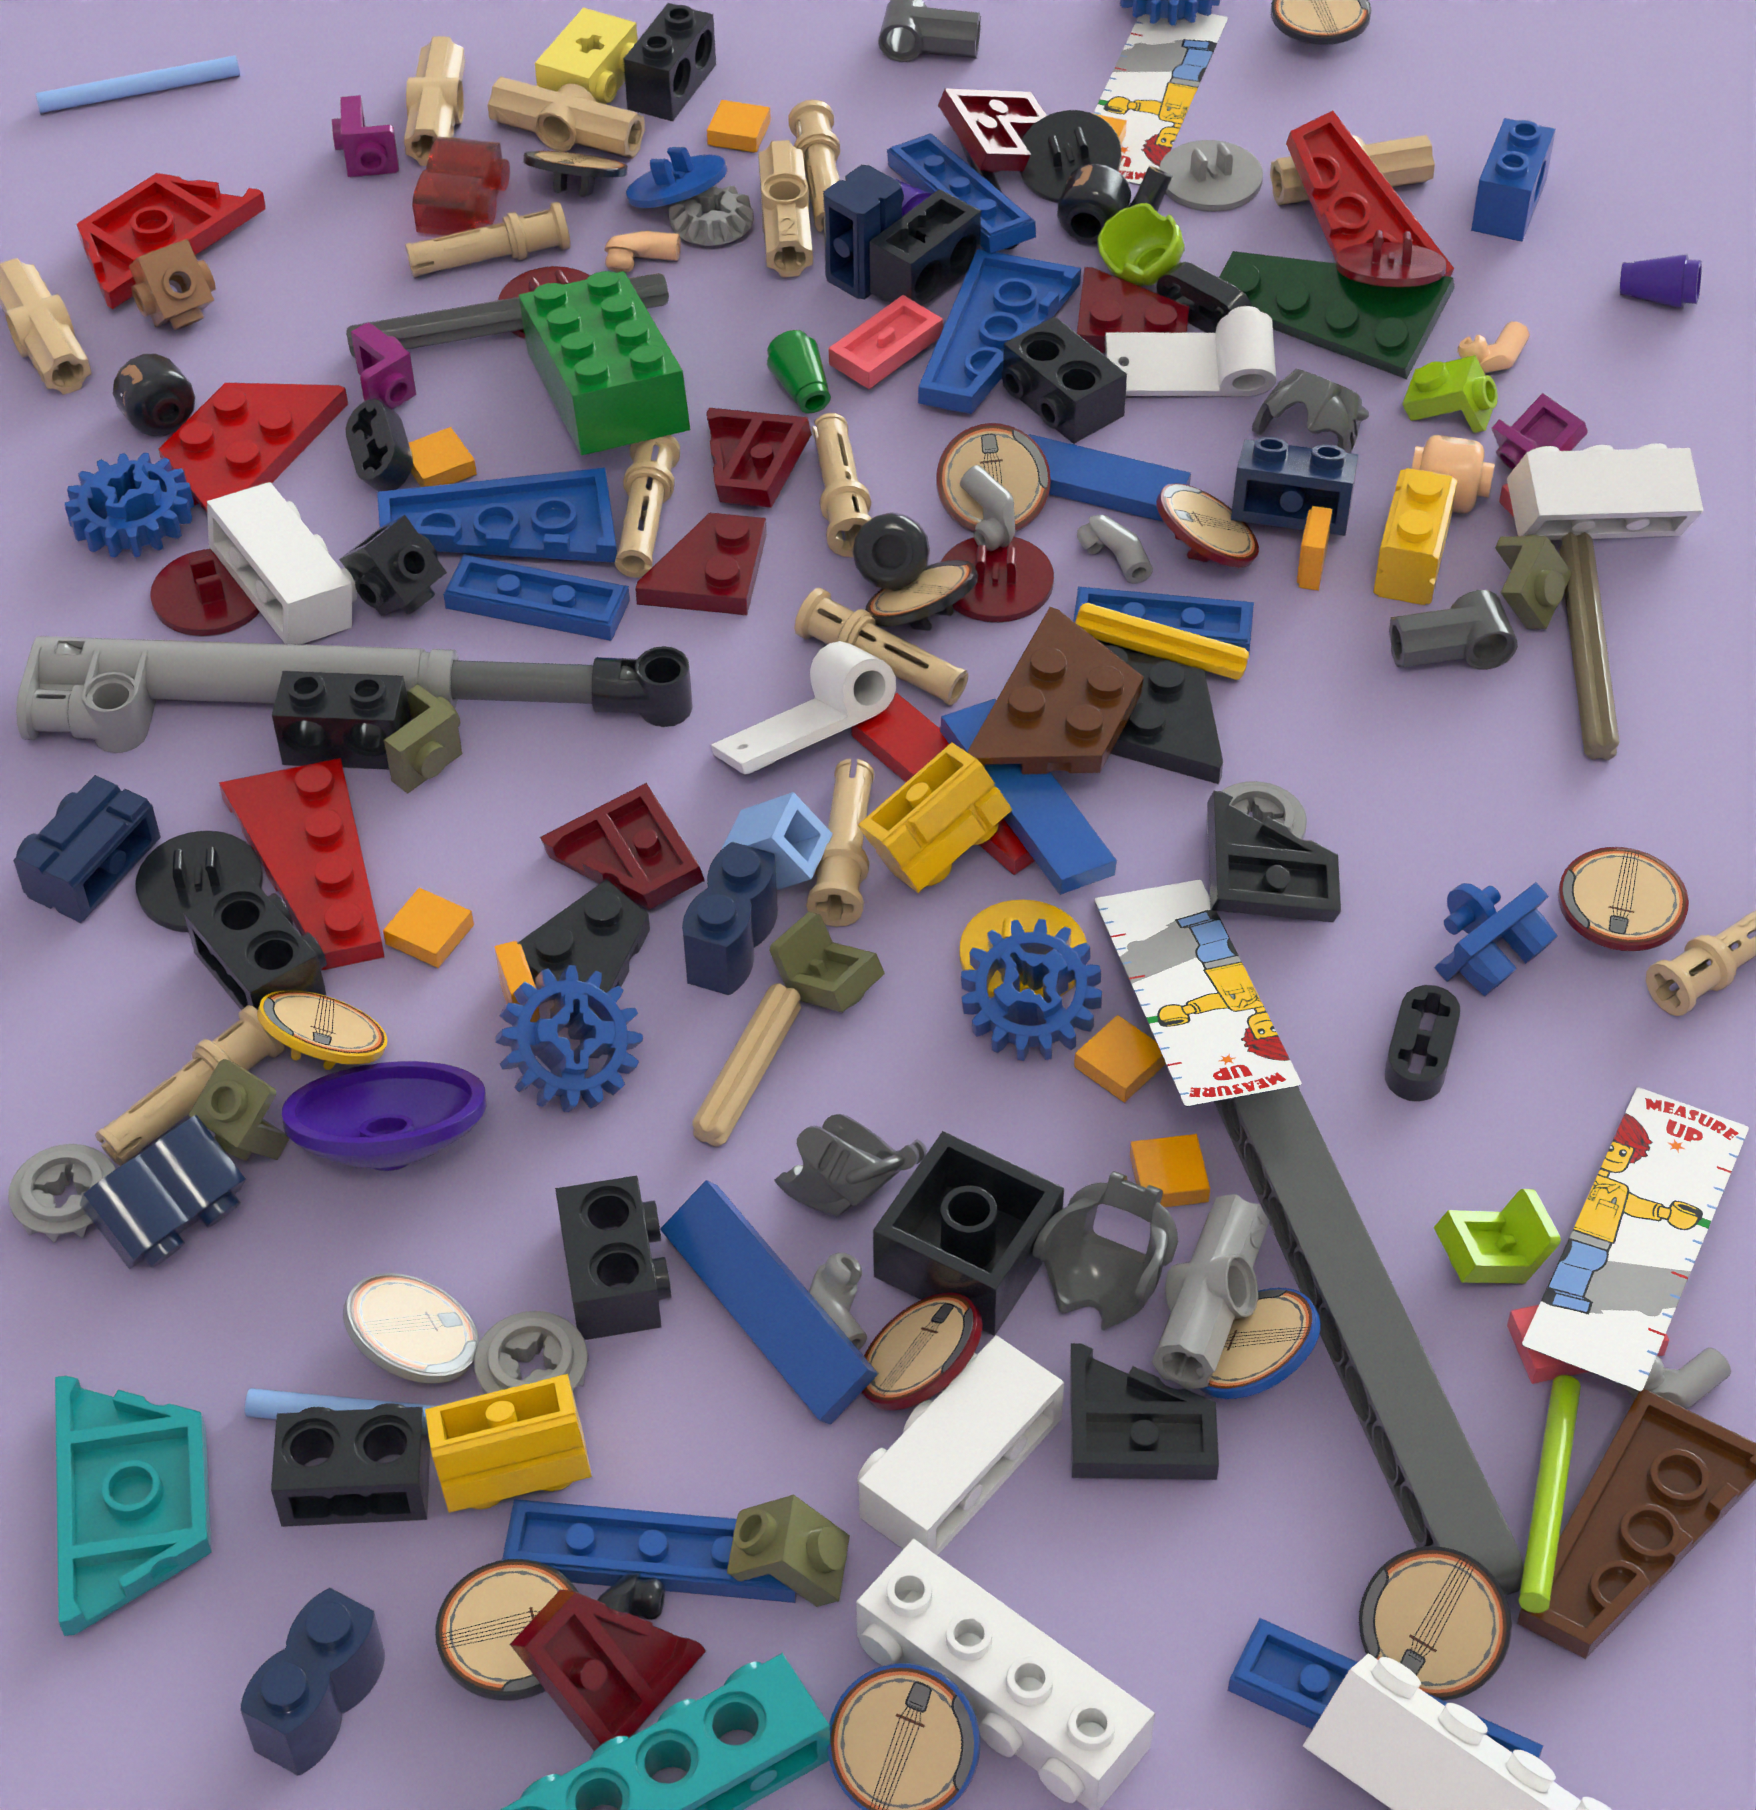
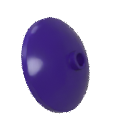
(384, 1113)

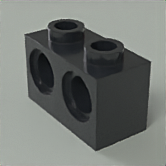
(670, 61)
(925, 249)
(1064, 379)
(338, 717)
(253, 946)
(611, 1257)
(351, 1481)

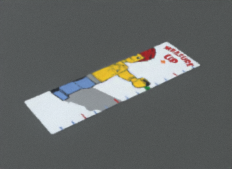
(1157, 85)
(1196, 994)
(1636, 1239)

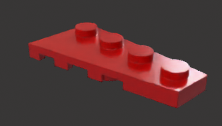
(1349, 189)
(311, 854)

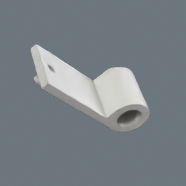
(1222, 363)
(847, 691)

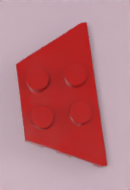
(153, 217)
(249, 435)

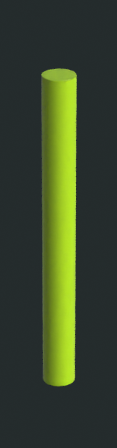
(1550, 1495)

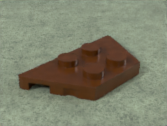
(1060, 703)

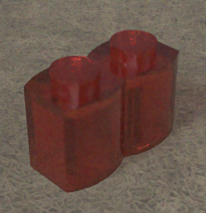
(459, 186)

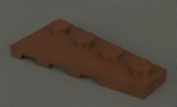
(1640, 1515)

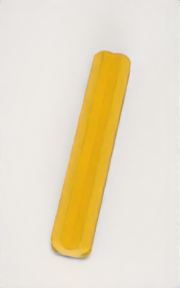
(1163, 641)

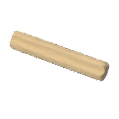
(746, 1065)

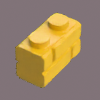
(1415, 536)
(935, 818)
(508, 1444)

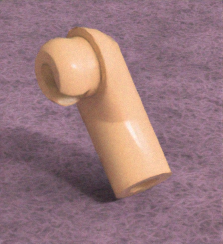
(641, 244)
(1500, 354)

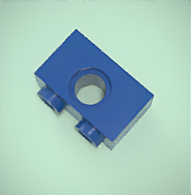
(1513, 179)

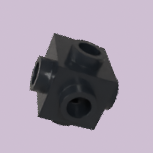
(394, 568)

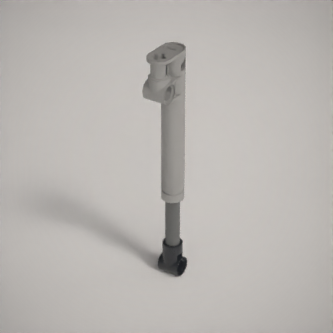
(112, 684)

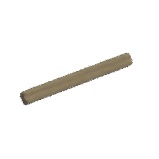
(1589, 649)

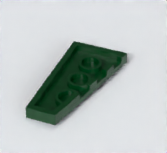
(1348, 317)

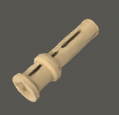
(812, 125)
(513, 236)
(845, 499)
(635, 545)
(833, 622)
(844, 860)
(1694, 974)
(173, 1099)

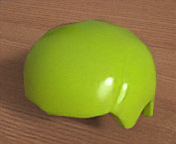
(1140, 244)

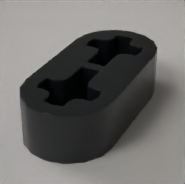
(1203, 292)
(379, 446)
(1411, 1040)

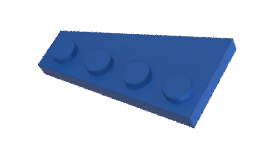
(995, 304)
(514, 516)

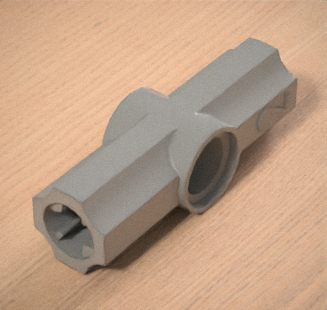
(1211, 1292)

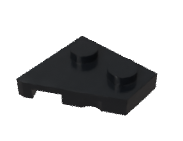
(1267, 867)
(593, 934)
(1137, 1424)

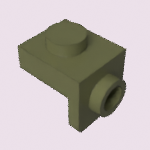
(1535, 578)
(426, 742)
(823, 970)
(234, 1110)
(792, 1546)

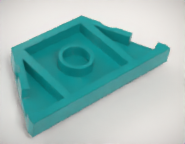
(126, 1498)

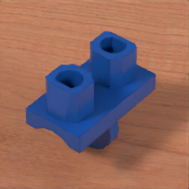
(1477, 953)

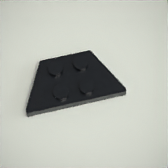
(1172, 719)

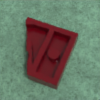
(1123, 307)
(754, 453)
(708, 567)
(630, 846)
(602, 1664)

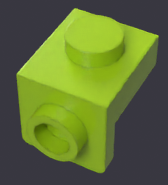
(1450, 388)
(1499, 1244)

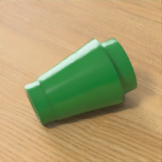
(799, 369)

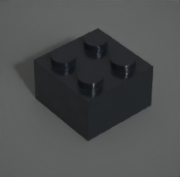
(965, 1229)

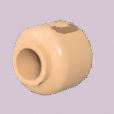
(1461, 460)

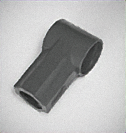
(916, 29)
(1470, 630)

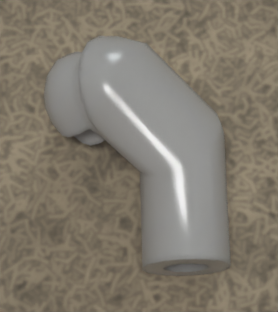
(998, 508)
(1125, 544)
(835, 1290)
(1690, 1382)

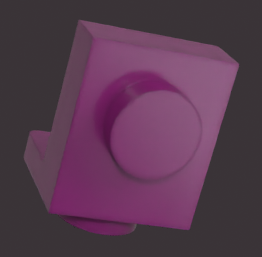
(366, 149)
(383, 366)
(1539, 426)

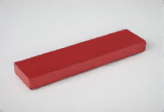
(909, 741)

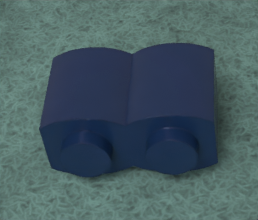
(730, 918)
(163, 1193)
(302, 1691)

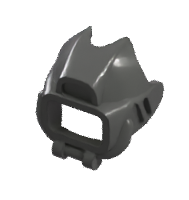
(1328, 406)
(844, 1165)
(1097, 1270)

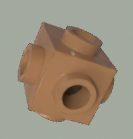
(180, 268)

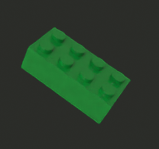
(604, 362)

